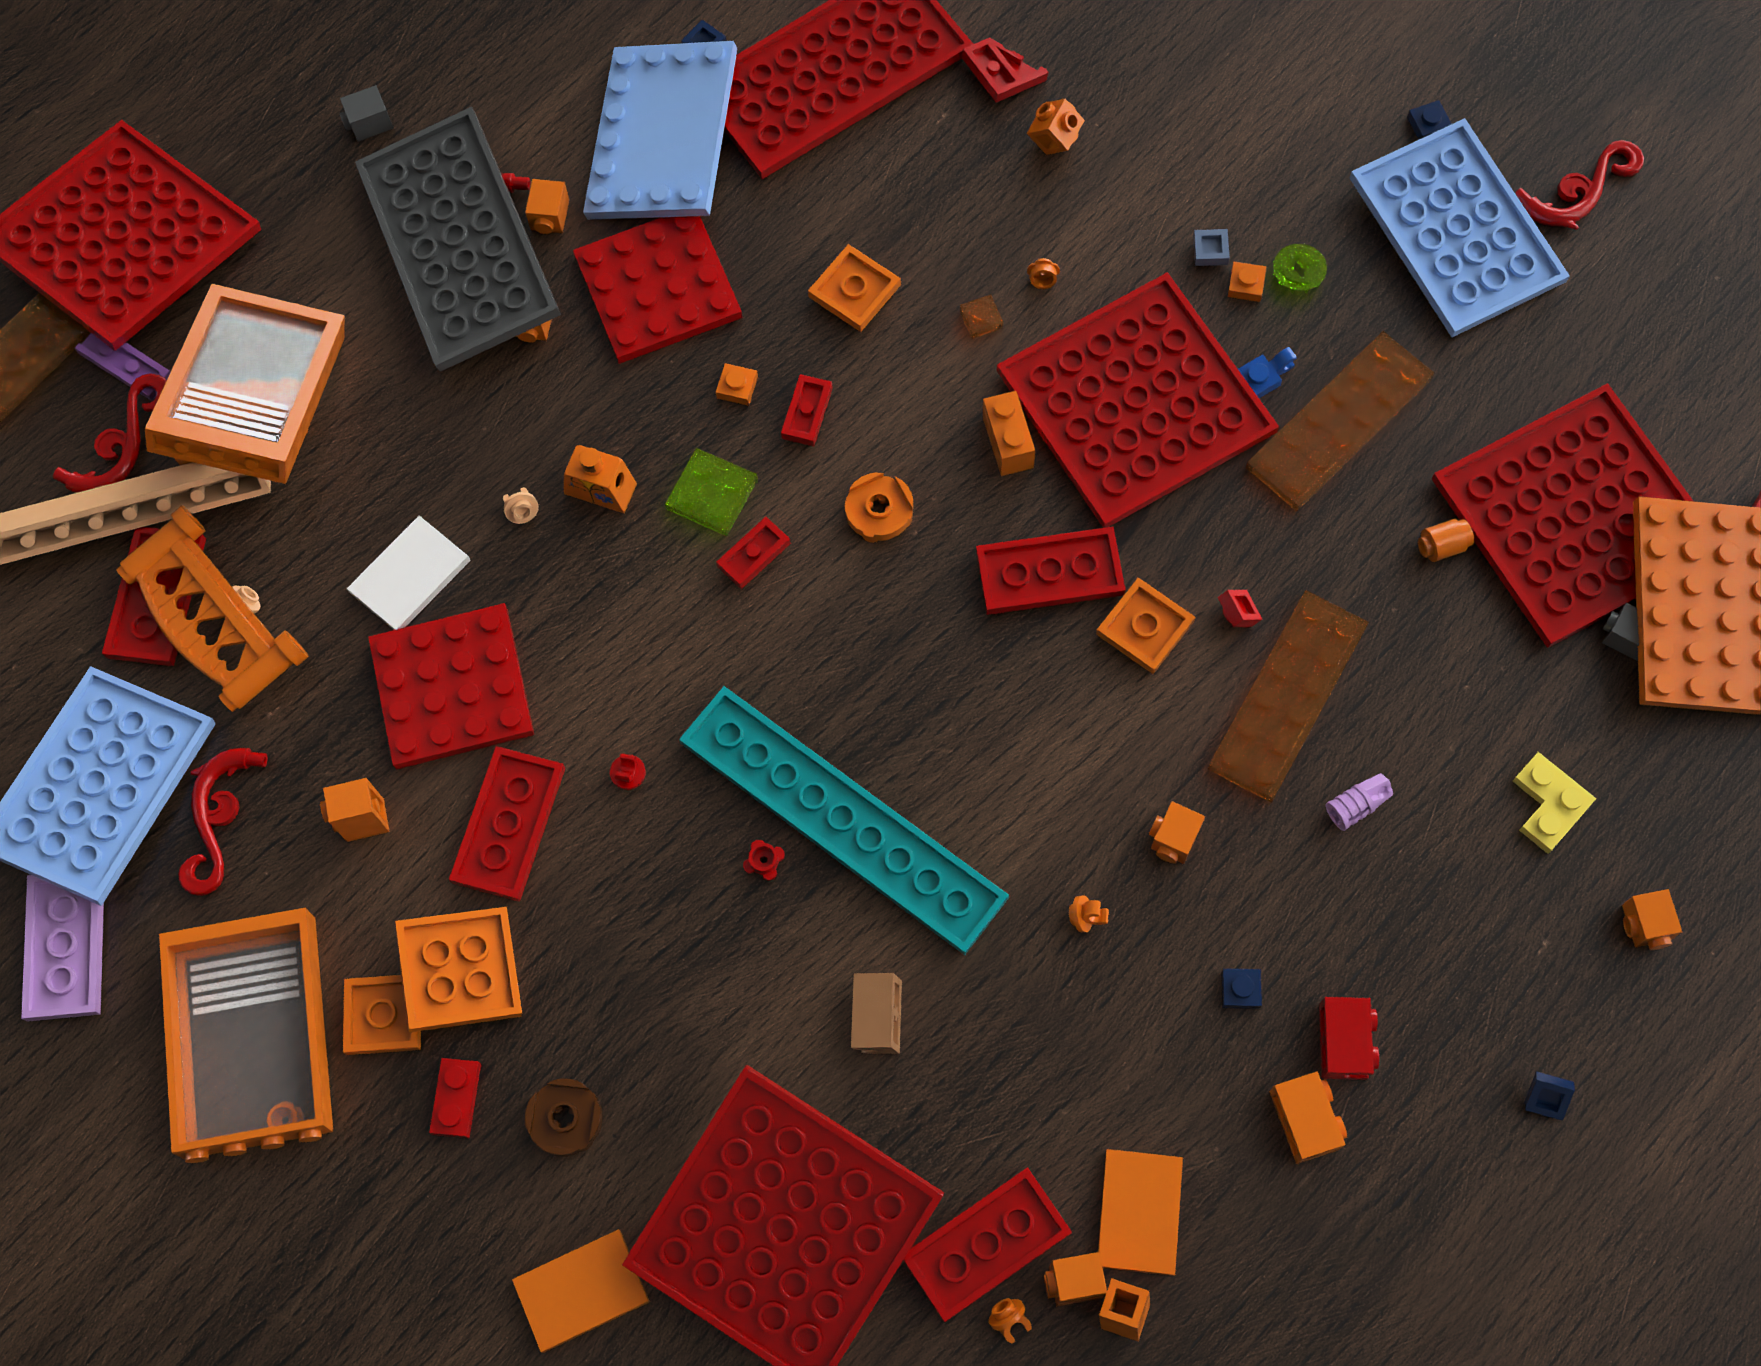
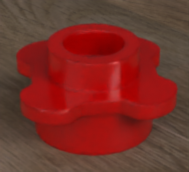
(759, 850)

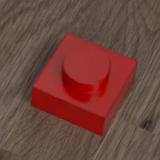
(1239, 608)

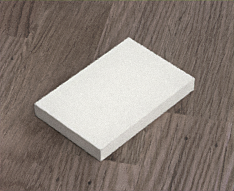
(408, 574)

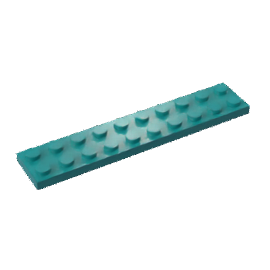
(845, 820)

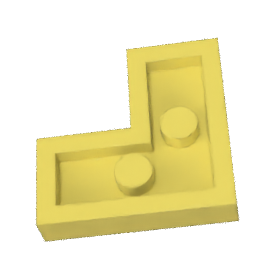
(1560, 799)

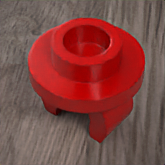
(627, 772)

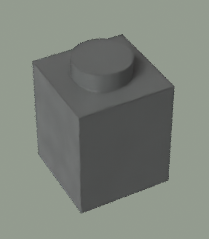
(365, 113)
(1623, 631)

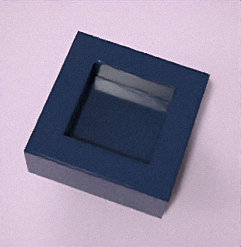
(703, 33)
(1428, 119)
(1241, 988)
(1549, 1096)

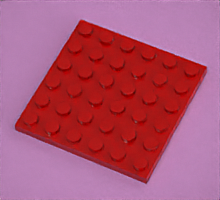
(120, 234)
(1137, 400)
(1558, 510)
(782, 1227)

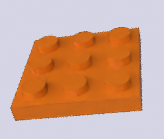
(457, 969)

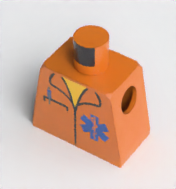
(594, 477)

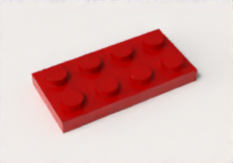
(1050, 570)
(132, 628)
(507, 823)
(986, 1244)

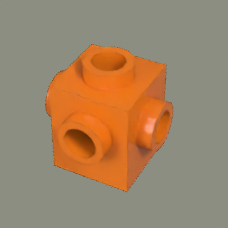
(1055, 126)

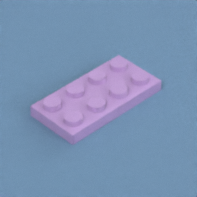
(61, 953)

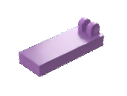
(124, 363)

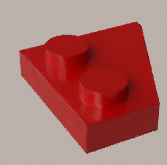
(1000, 69)

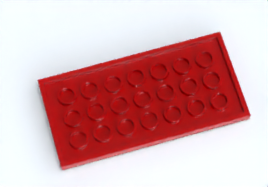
(833, 73)

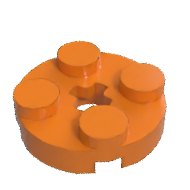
(875, 525)

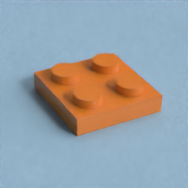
(854, 287)
(1145, 625)
(376, 1017)

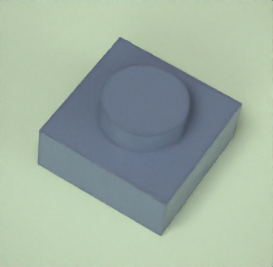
(1211, 247)

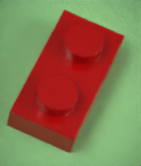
(806, 410)
(753, 552)
(455, 1098)

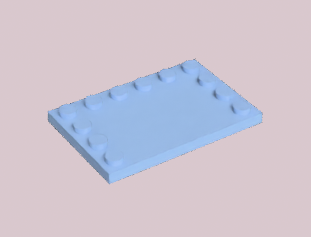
(661, 131)
(1458, 227)
(97, 784)

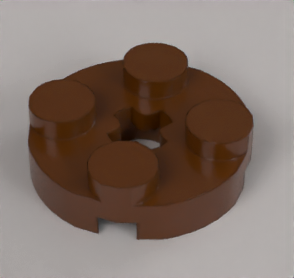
(551, 1100)

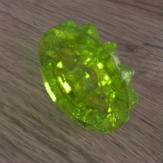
(1306, 257)

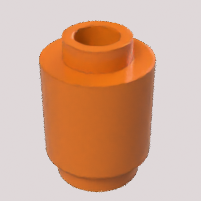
(1445, 539)

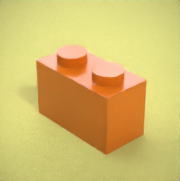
(1008, 433)
(354, 810)
(1308, 1117)
(1075, 1279)

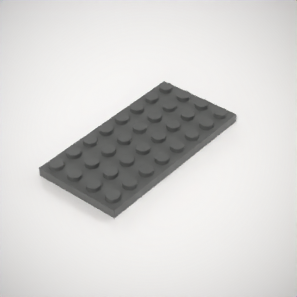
(456, 239)

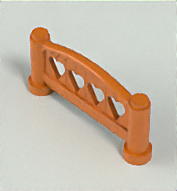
(263, 655)

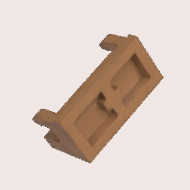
(876, 1013)

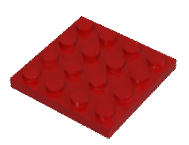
(657, 285)
(450, 686)

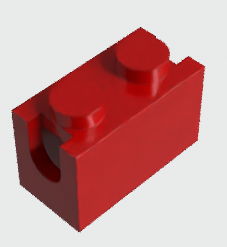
(1347, 1038)

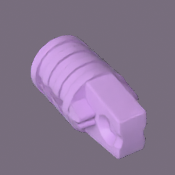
(1359, 801)

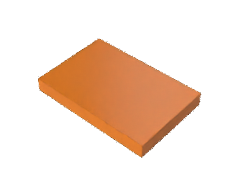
(1140, 1212)
(579, 1291)

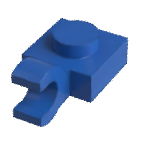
(1264, 375)

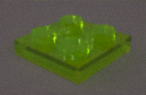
(711, 491)

